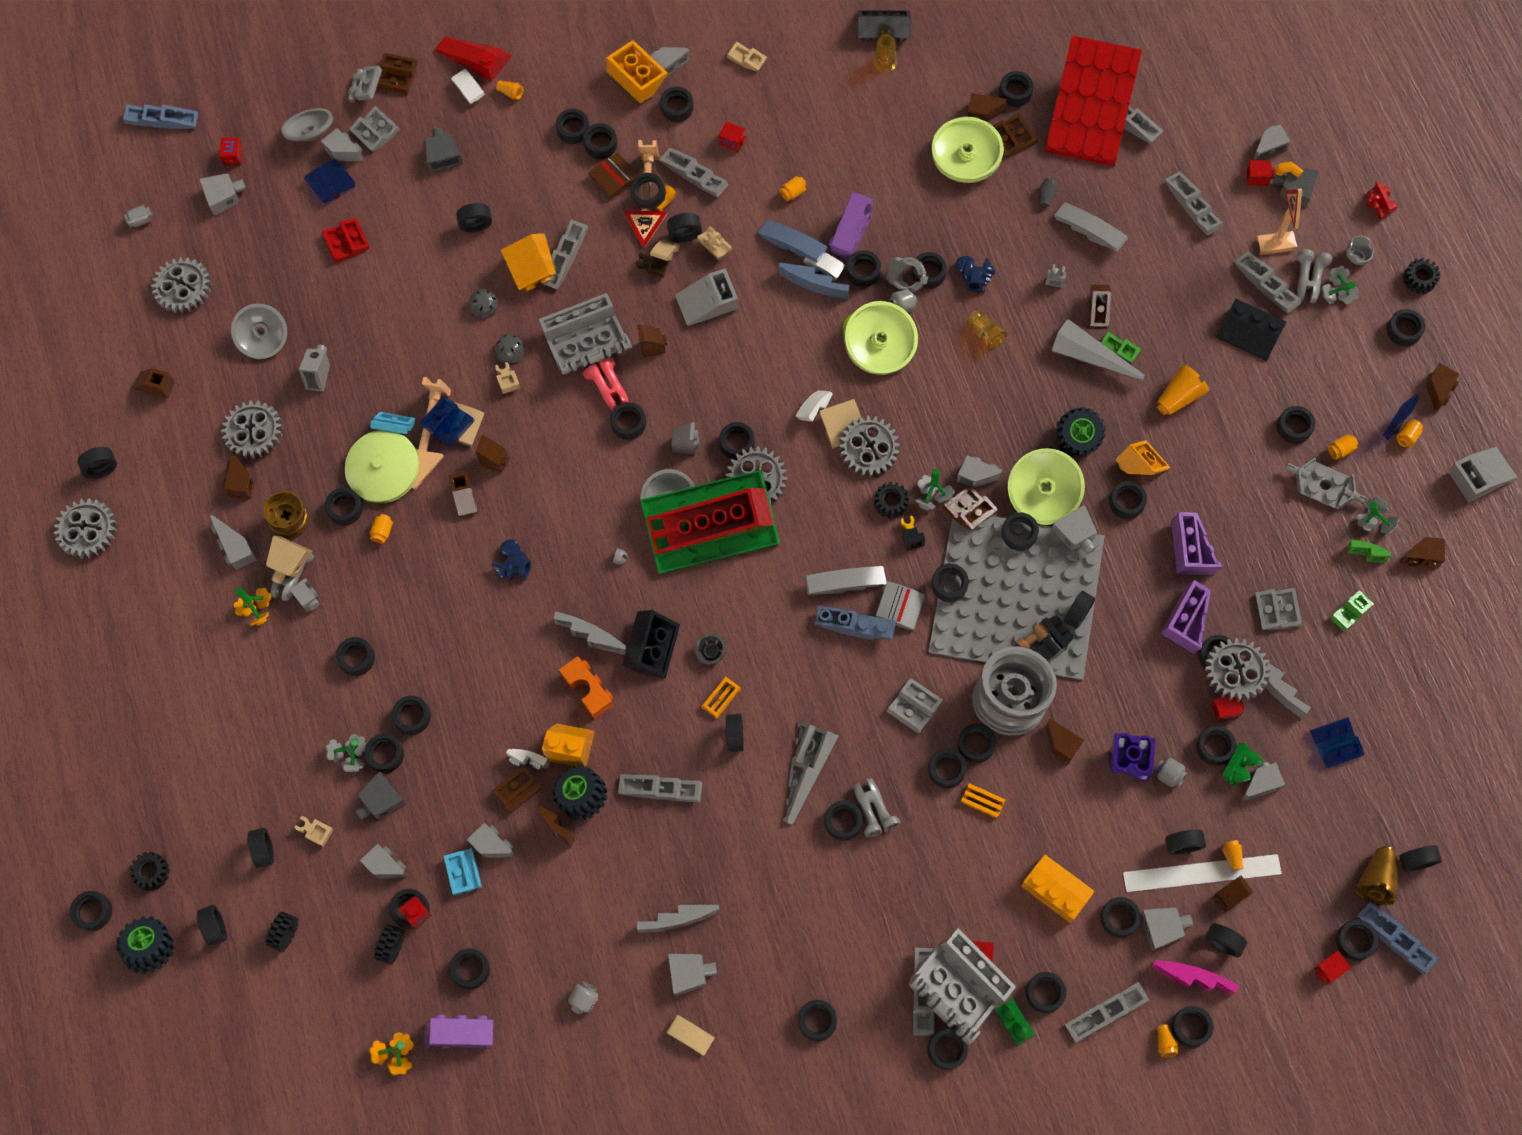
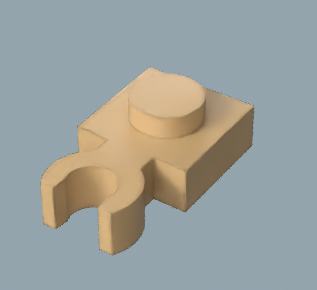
(507, 379)
(316, 832)

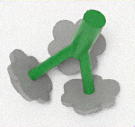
(1347, 291)
(928, 486)
(1377, 508)
(354, 745)

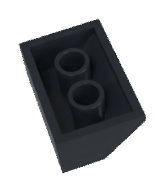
(879, 22)
(1251, 329)
(651, 644)

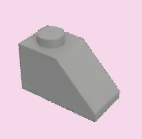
(671, 58)
(1272, 143)
(1264, 781)

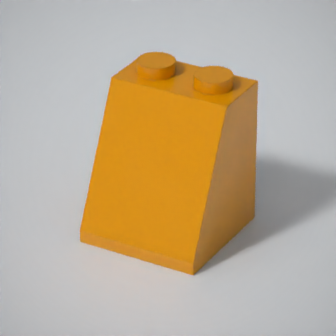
(529, 261)
(568, 745)

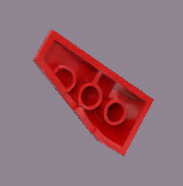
(477, 57)

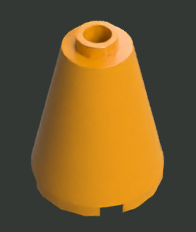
(1181, 391)

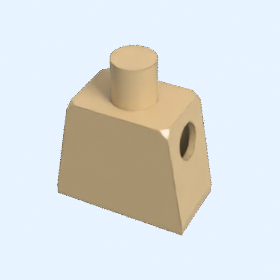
(286, 558)

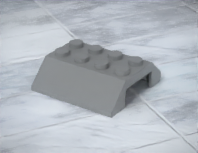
(584, 333)
(961, 984)

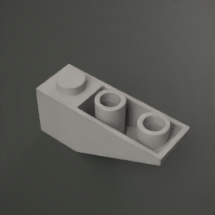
(236, 546)

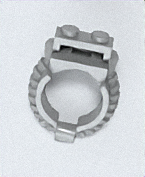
(895, 270)

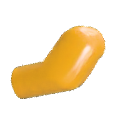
(1286, 167)

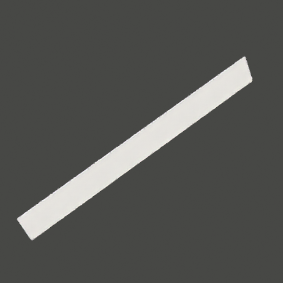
(1200, 873)

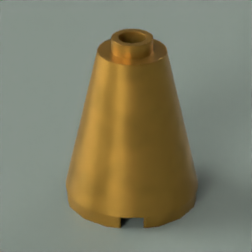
(1380, 878)

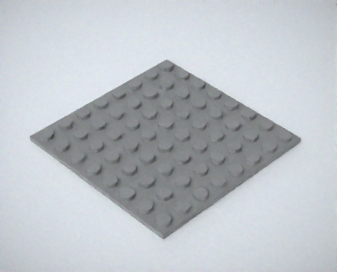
(1013, 593)

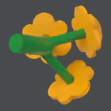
(245, 604)
(401, 1045)

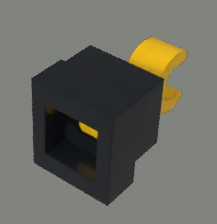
(911, 537)

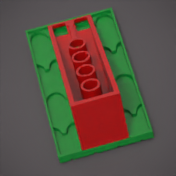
(710, 521)

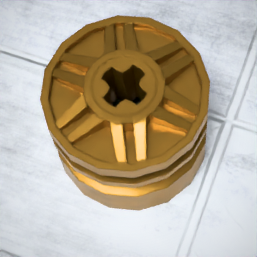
(279, 507)

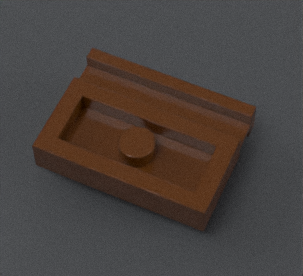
(517, 789)

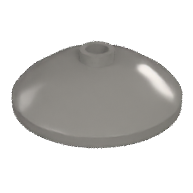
(307, 125)
(246, 333)
(665, 482)

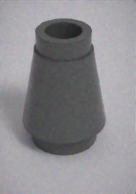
(1048, 191)

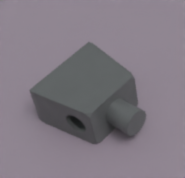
(441, 151)
(1305, 182)
(379, 799)

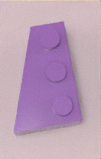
(852, 226)
(1191, 546)
(1188, 617)
(458, 1032)

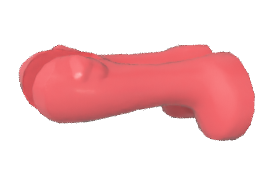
(609, 395)

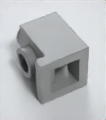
(305, 595)

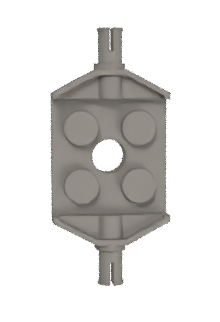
(1341, 486)

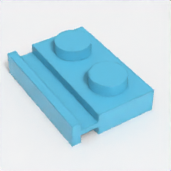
(392, 422)
(462, 871)

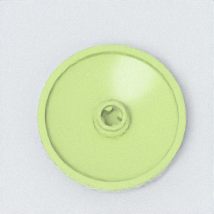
(967, 149)
(880, 338)
(382, 466)
(1046, 485)

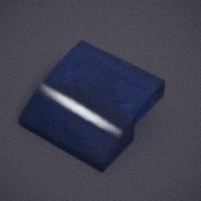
(329, 180)
(1401, 417)
(447, 421)
(1337, 742)

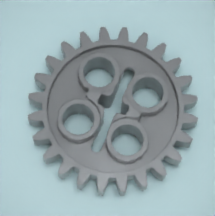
(174, 298)
(235, 431)
(854, 454)
(773, 478)
(85, 528)
(1220, 673)

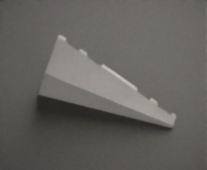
(1079, 345)
(811, 754)

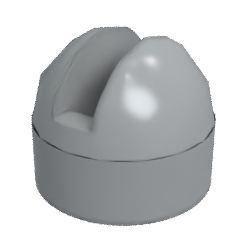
(619, 556)

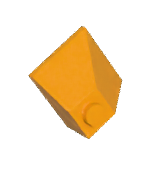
(1141, 459)

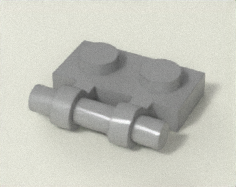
(364, 83)

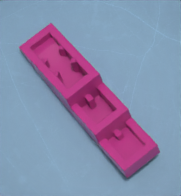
(1187, 974)

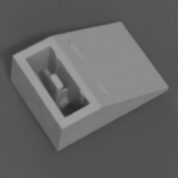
(707, 298)
(1481, 473)

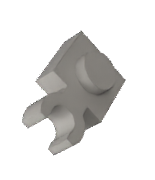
(1056, 276)

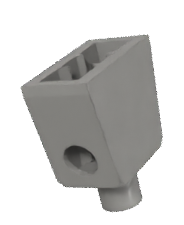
(221, 192)
(315, 368)
(1076, 530)
(1164, 926)
(689, 972)

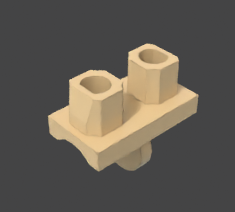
(714, 243)

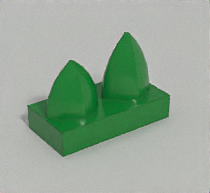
(1241, 758)
(1014, 1022)

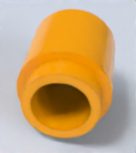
(793, 188)
(1409, 433)
(1343, 446)
(381, 528)

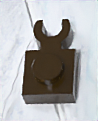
(654, 265)

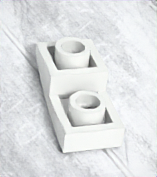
(468, 86)
(827, 264)
(810, 407)
(522, 757)

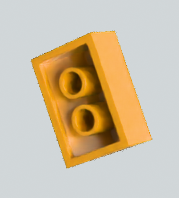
(635, 71)
(1057, 888)

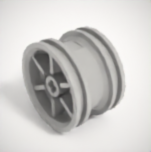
(1020, 671)

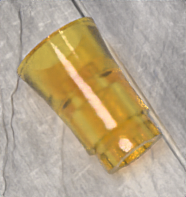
(885, 55)
(986, 330)

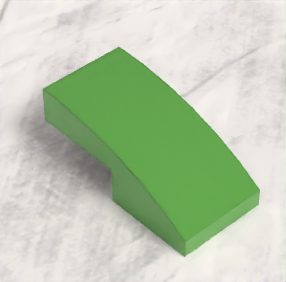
(1125, 349)
(1373, 552)
(1351, 611)

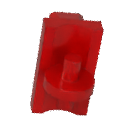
(1380, 200)

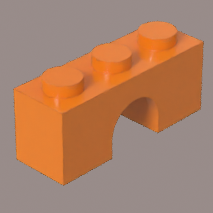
(578, 673)

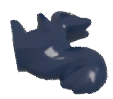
(975, 276)
(515, 561)

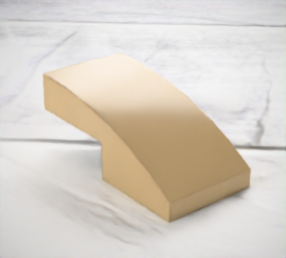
(747, 58)
(664, 249)
(690, 1035)

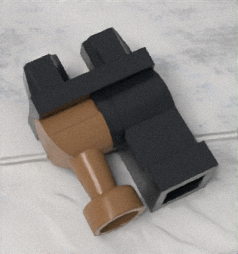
(1050, 640)

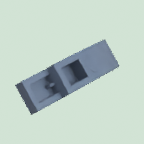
(854, 624)

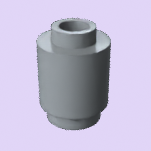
(138, 216)

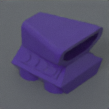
(1132, 755)

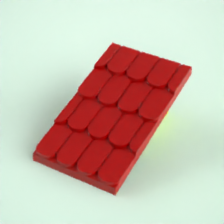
(1093, 100)

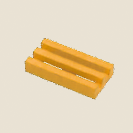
(705, 706)
(984, 793)

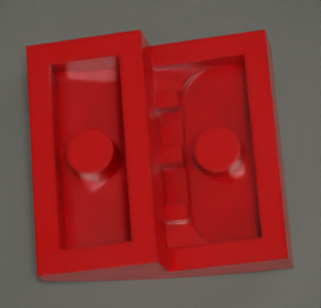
(345, 240)

